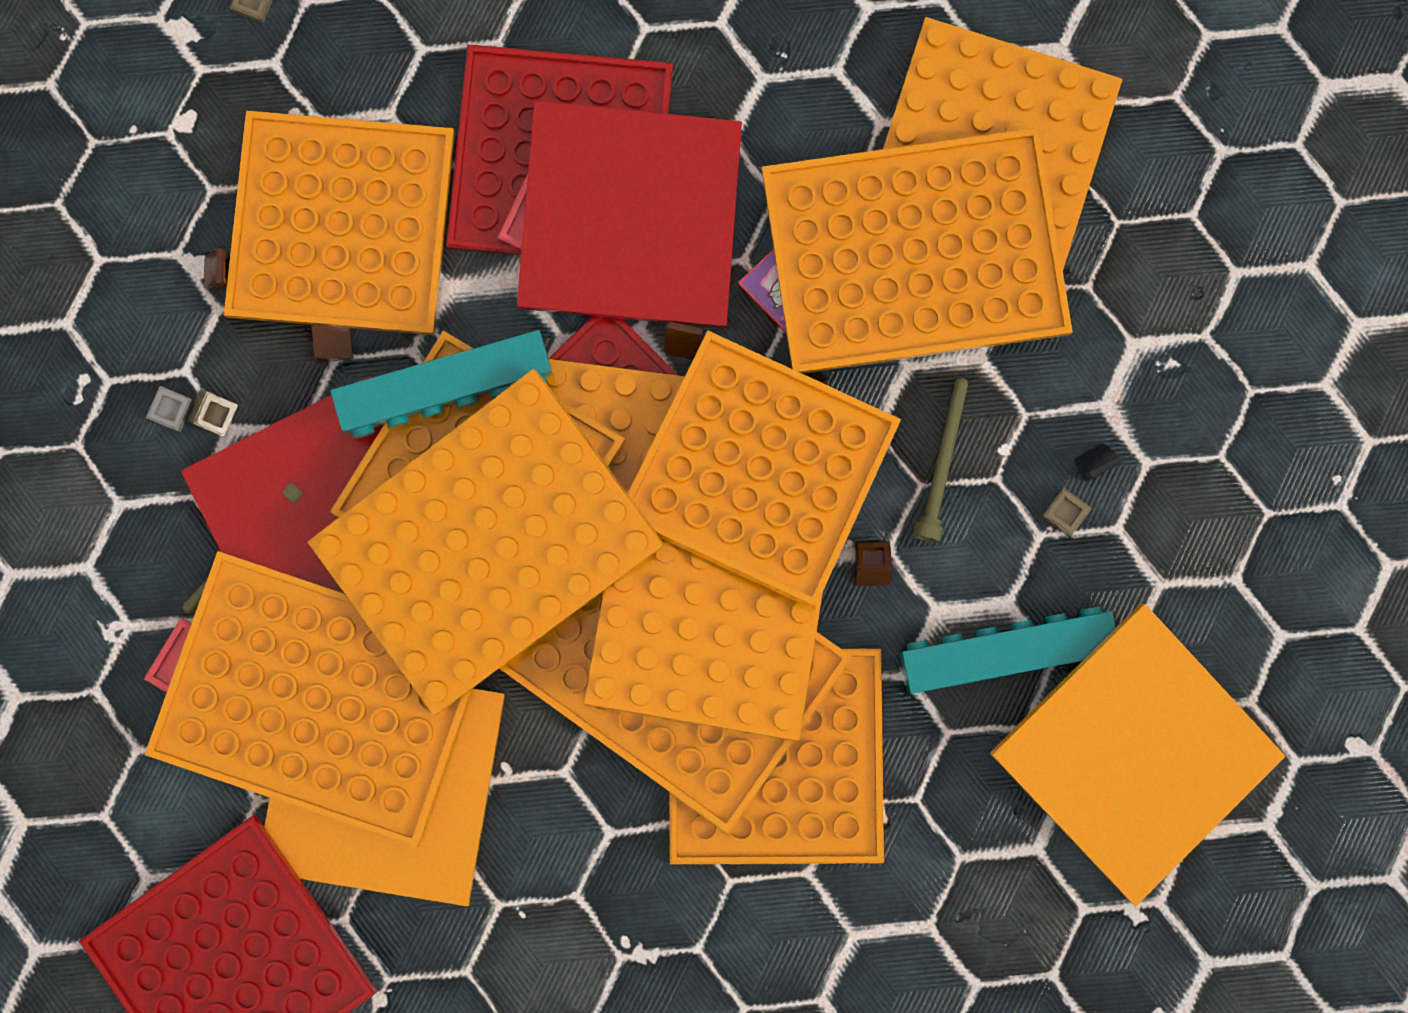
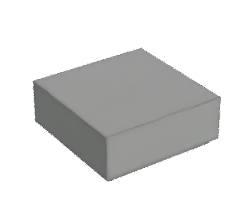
(170, 409)

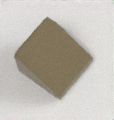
(212, 413)

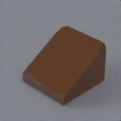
(216, 269)
(682, 340)
(331, 343)
(873, 563)

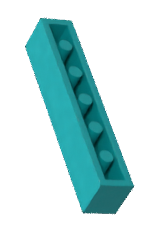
(438, 384)
(1004, 653)

